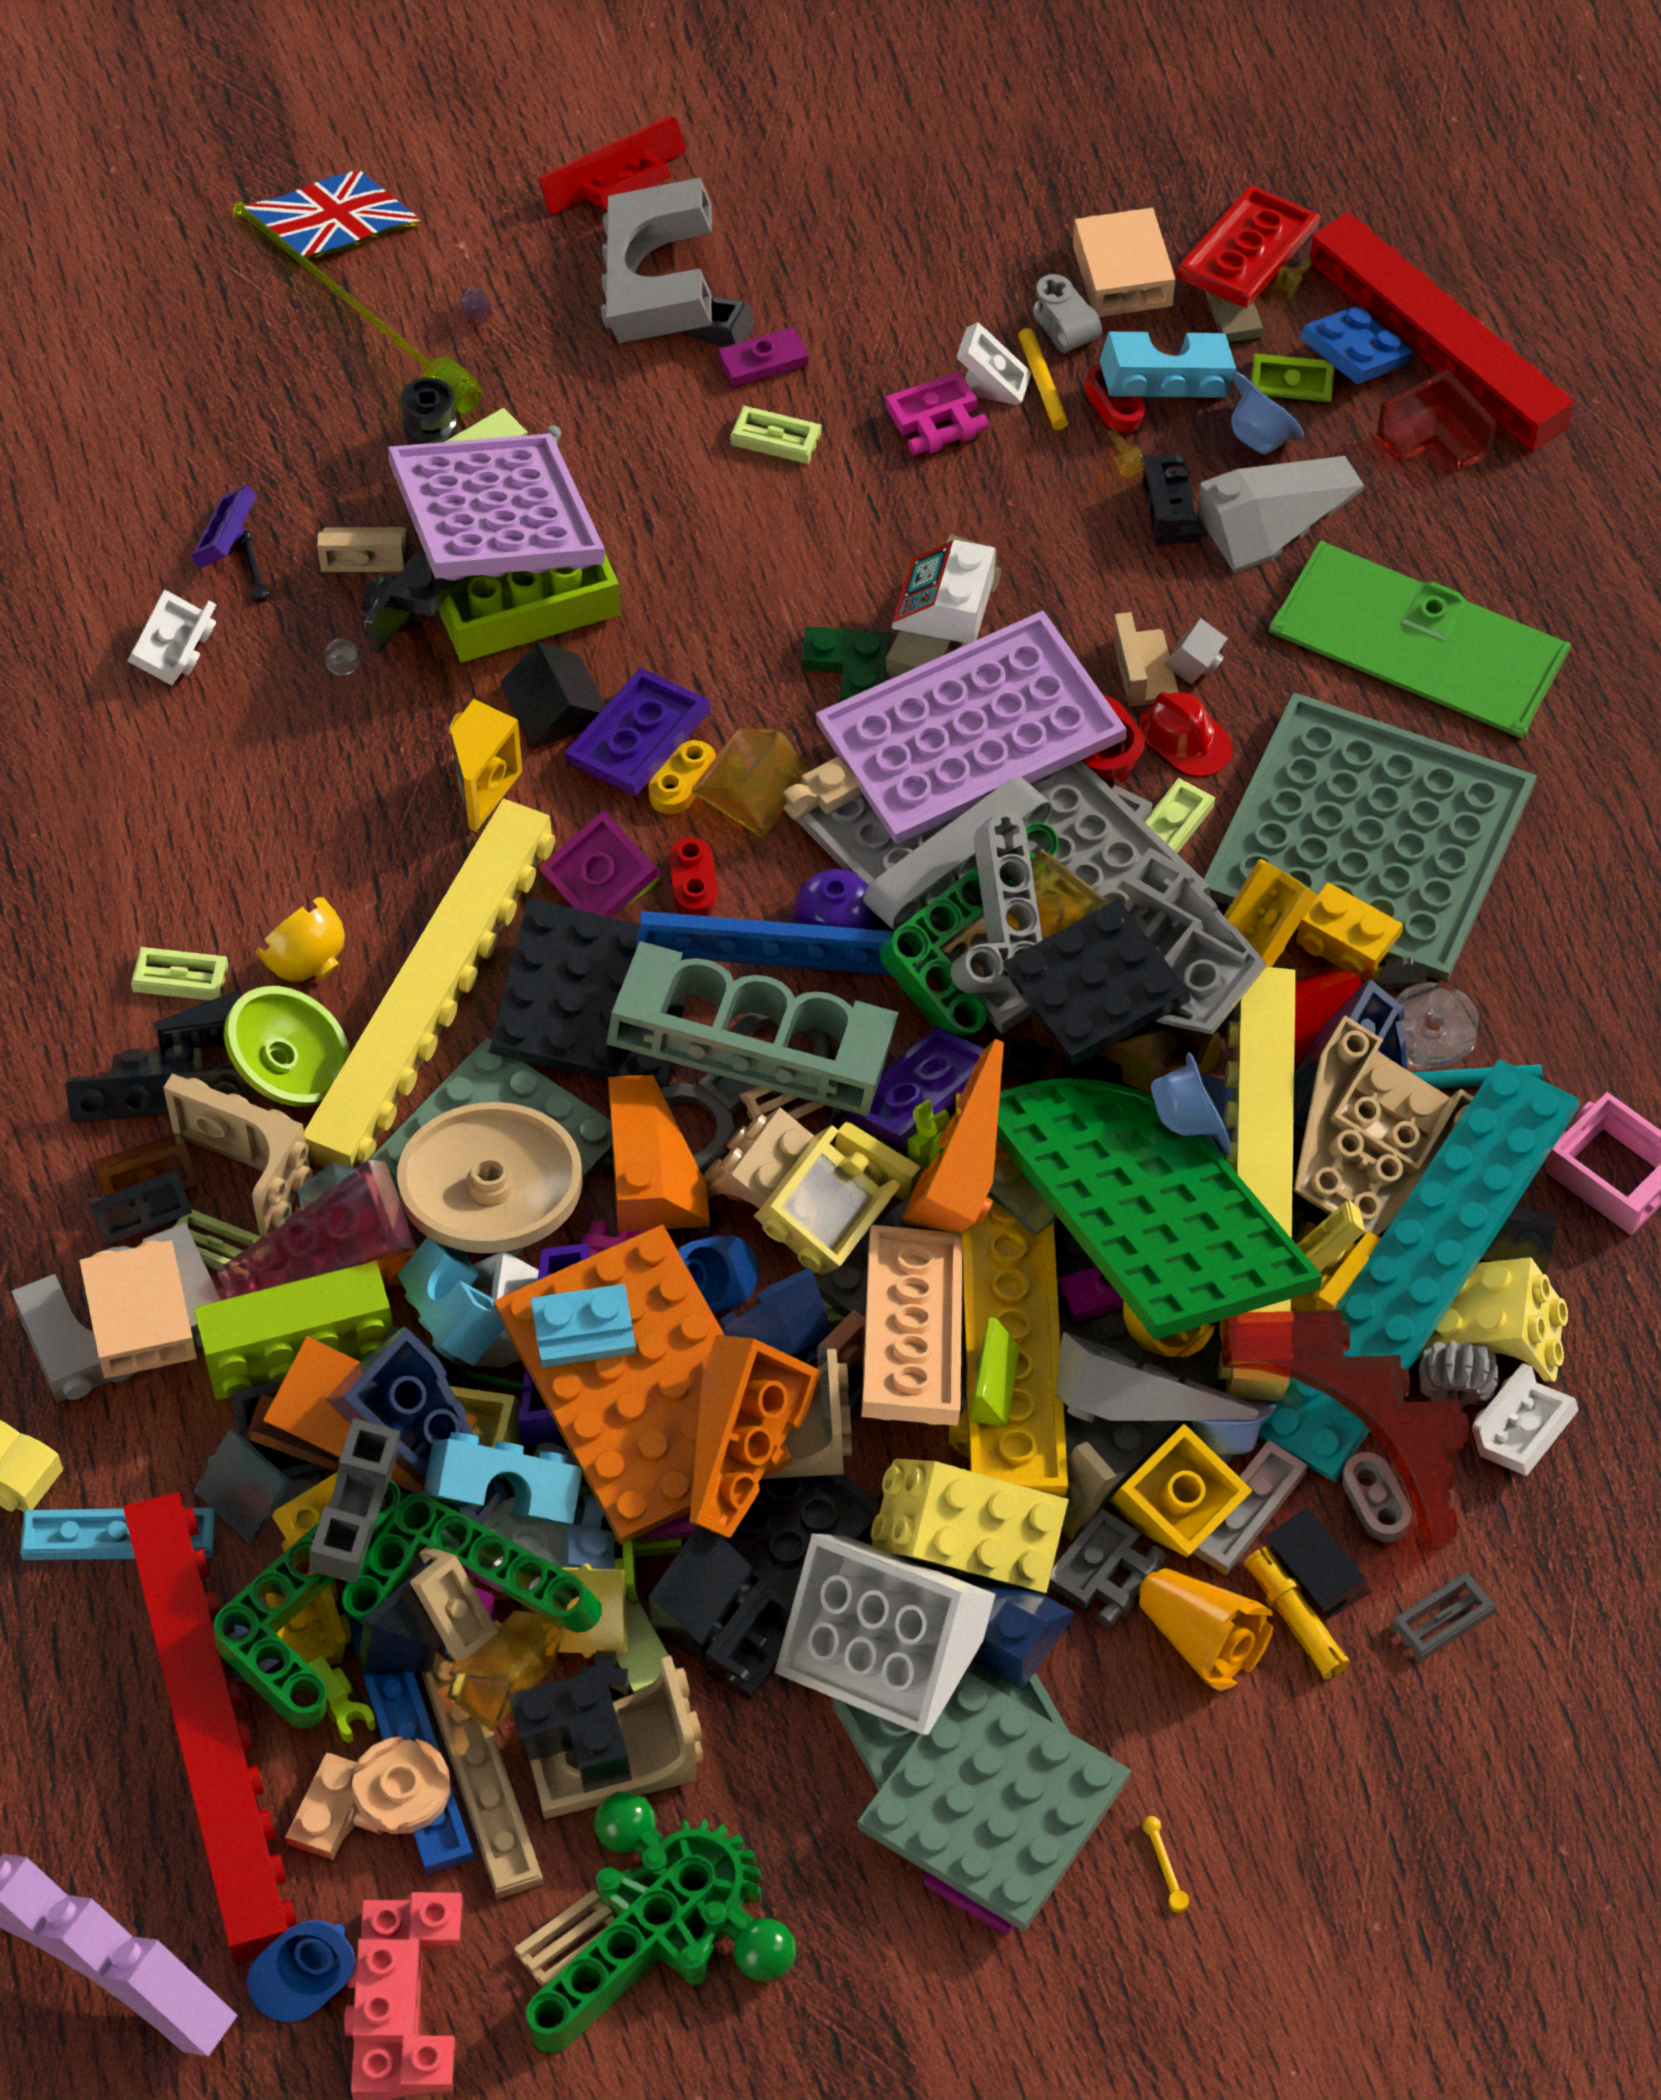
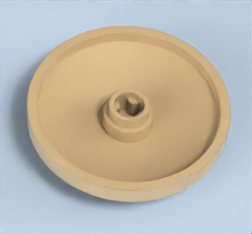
(489, 1177)

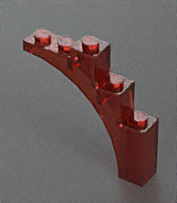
(1373, 1389)

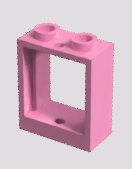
(1634, 1133)

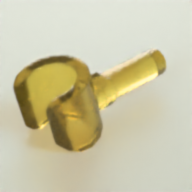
(1289, 279)
(1129, 457)

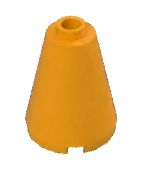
(1207, 1625)

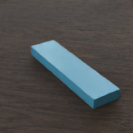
(94, 1534)

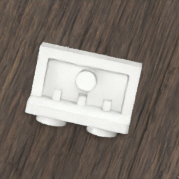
(170, 637)
(1522, 1421)

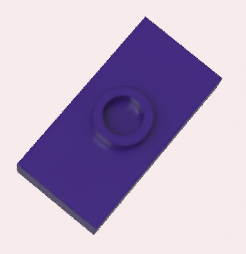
(224, 526)

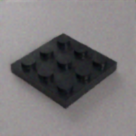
(1096, 982)
(787, 1513)

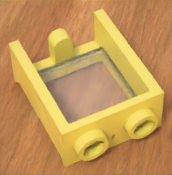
(824, 1204)

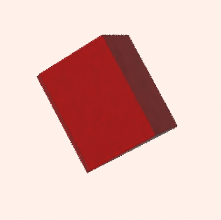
(1316, 1001)

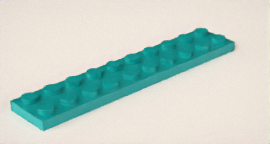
(1430, 1250)

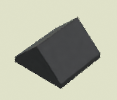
(551, 694)

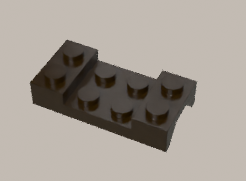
(1151, 1051)

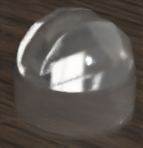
(342, 656)

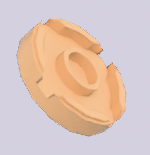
(401, 1785)

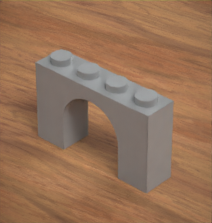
(634, 227)
(69, 1349)

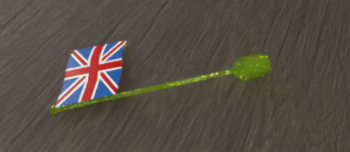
(335, 218)

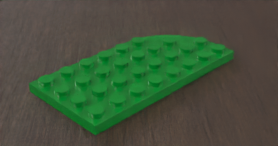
(1150, 1205)

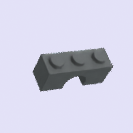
(355, 1501)

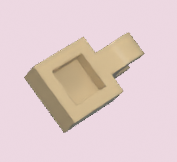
(823, 787)

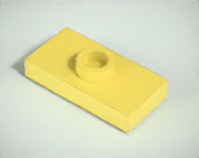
(884, 1162)
(1331, 1237)

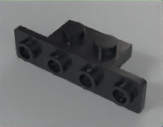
(413, 592)
(139, 1083)

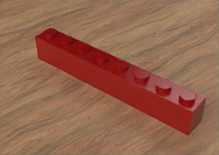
(1441, 331)

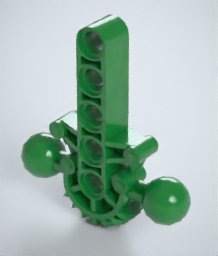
(627, 1824)

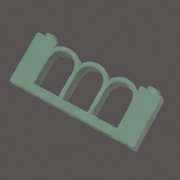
(661, 976)

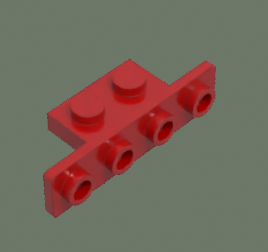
(617, 168)

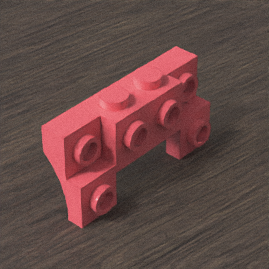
(387, 1984)

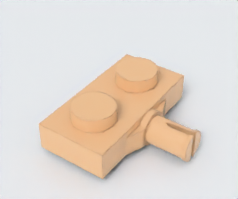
(327, 1810)

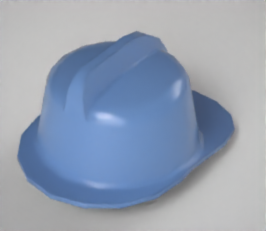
(1261, 421)
(1186, 1105)
(1233, 1437)

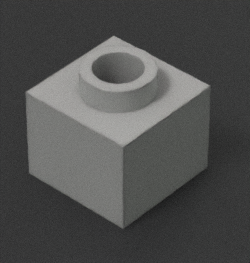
(1197, 652)

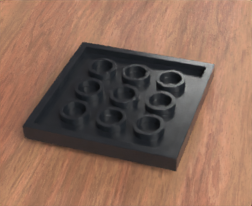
(564, 993)

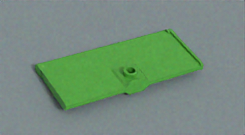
(1421, 638)

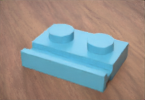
(583, 1325)

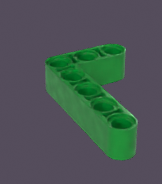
(931, 961)
(476, 1555)
(265, 1622)

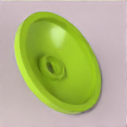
(285, 1045)

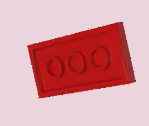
(1248, 246)

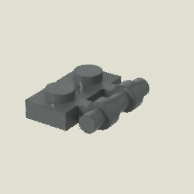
(1095, 1558)

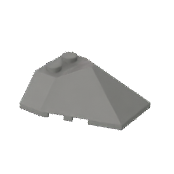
(1193, 939)

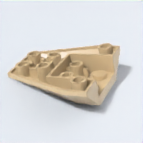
(1370, 1129)

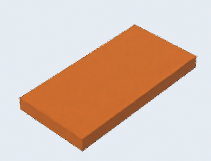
(305, 1414)

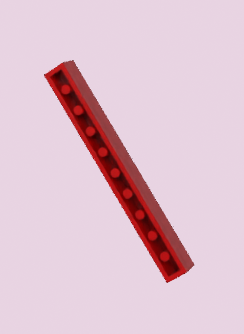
(207, 1726)

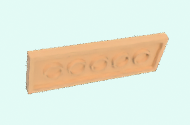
(913, 1326)

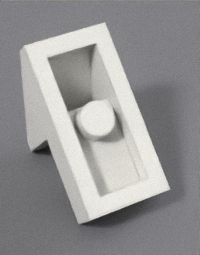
(991, 368)

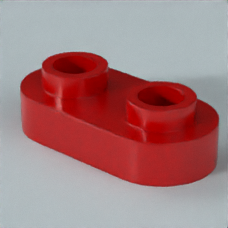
(1117, 412)
(693, 874)

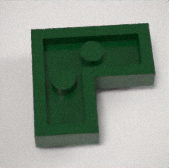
(851, 652)

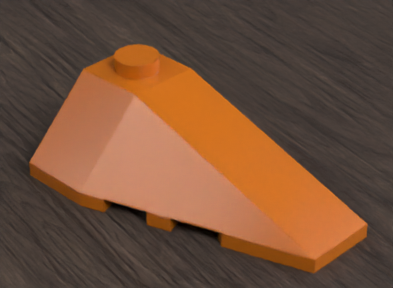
(651, 1161)
(957, 1182)
(745, 1414)

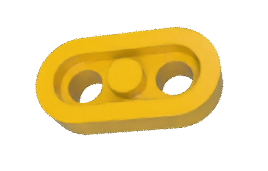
(683, 774)

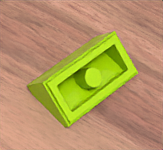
(1293, 377)
(995, 1376)

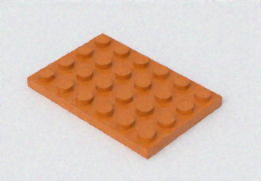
(634, 1414)

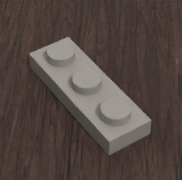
(1272, 1478)

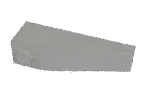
(1265, 507)
(1107, 1385)

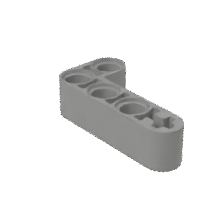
(1001, 900)

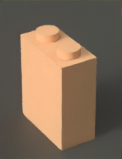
(1124, 262)
(137, 1308)

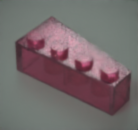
(340, 1230)

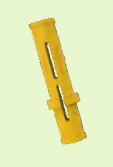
(1285, 1597)

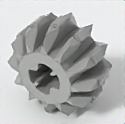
(1458, 1373)

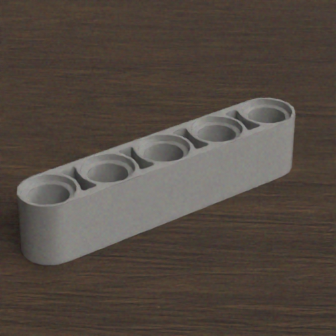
(948, 854)

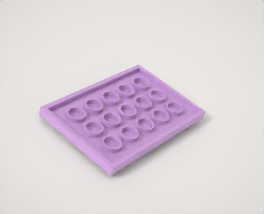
(495, 506)
(968, 724)

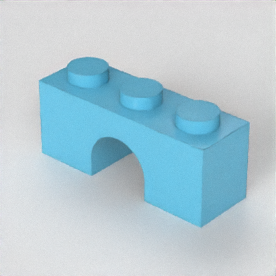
(1138, 369)
(450, 1309)
(543, 1486)

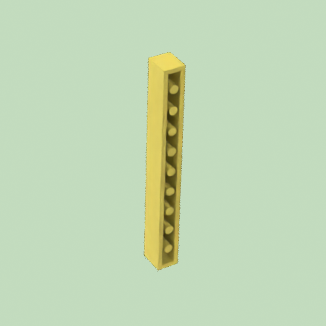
(429, 986)
(1262, 1126)

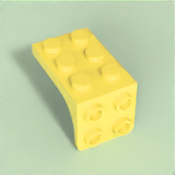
(1510, 1313)
(969, 1523)

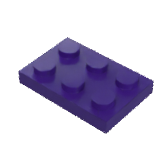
(637, 731)
(929, 1070)

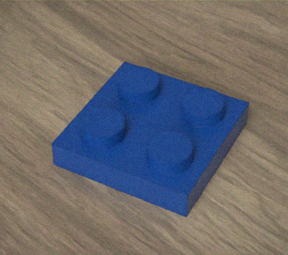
(1356, 344)

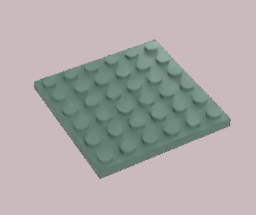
(1380, 818)

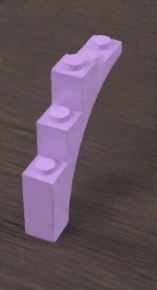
(126, 1966)

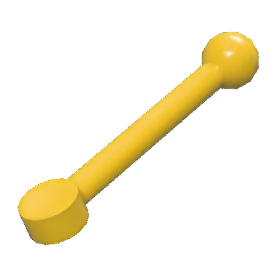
(1178, 1899)

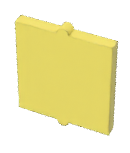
(611, 1629)

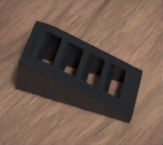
(732, 328)
(197, 1026)

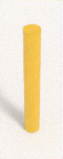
(1043, 379)

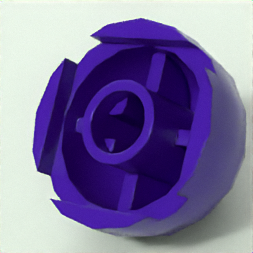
(834, 900)

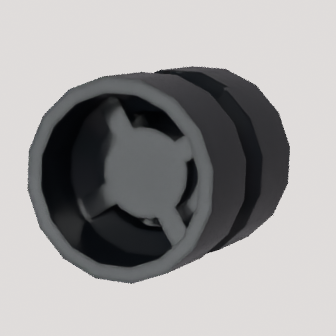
(428, 411)

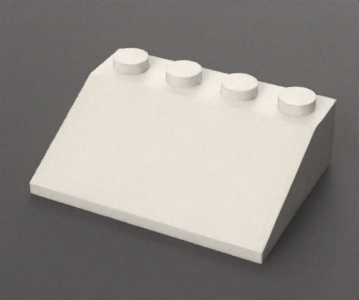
(881, 1631)

